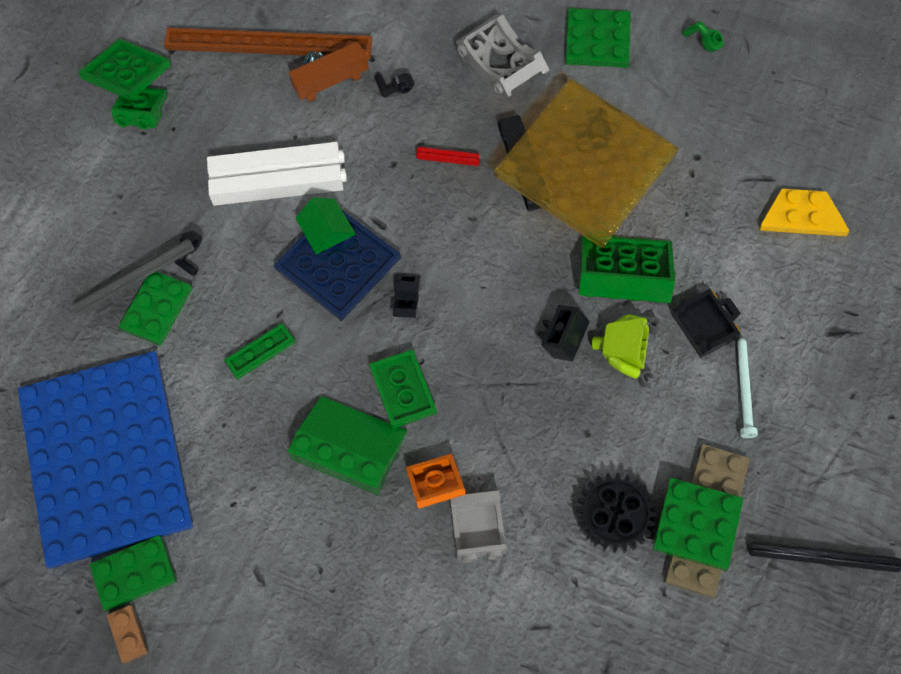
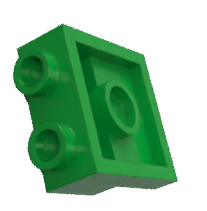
(141, 111)

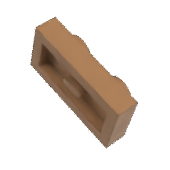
(127, 634)

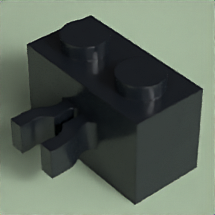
(564, 332)

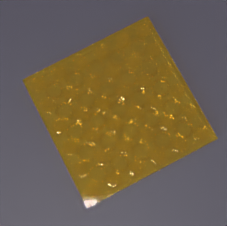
(586, 162)

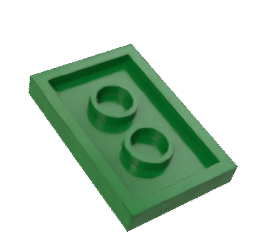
(155, 308)
(402, 389)
(132, 573)

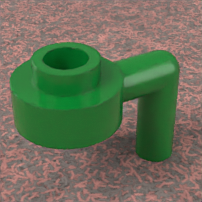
(711, 39)

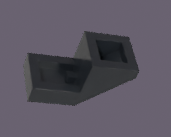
(406, 296)

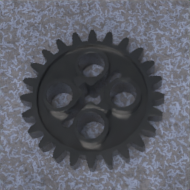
(637, 519)

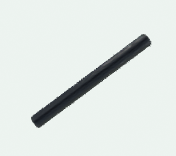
(824, 556)

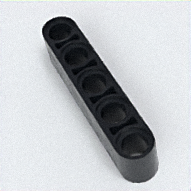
(511, 131)

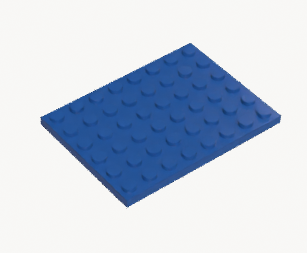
(103, 459)

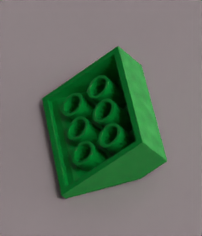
(627, 269)
(347, 445)

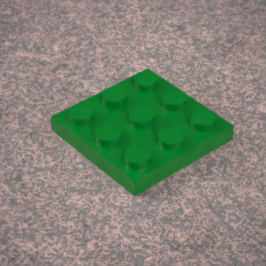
(598, 38)
(124, 69)
(698, 524)

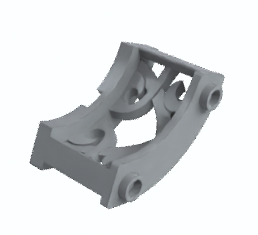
(501, 80)

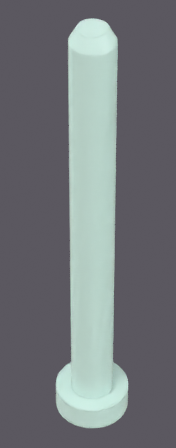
(748, 430)

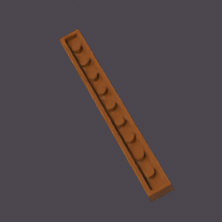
(260, 42)

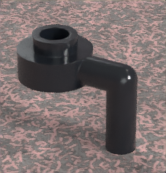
(401, 84)
(196, 240)

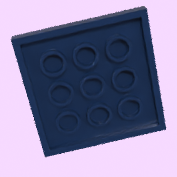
(341, 273)

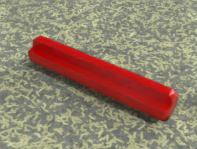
(448, 156)

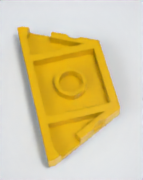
(804, 213)

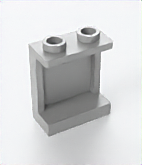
(478, 526)

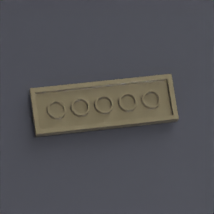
(720, 472)

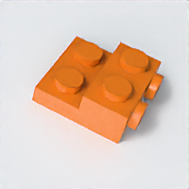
(435, 481)

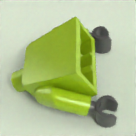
(626, 345)

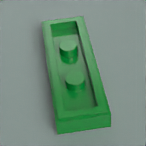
(259, 351)

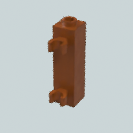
(329, 71)

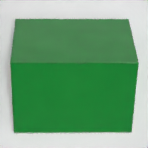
(324, 223)

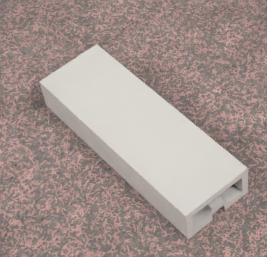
(275, 173)

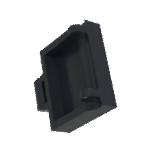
(707, 322)

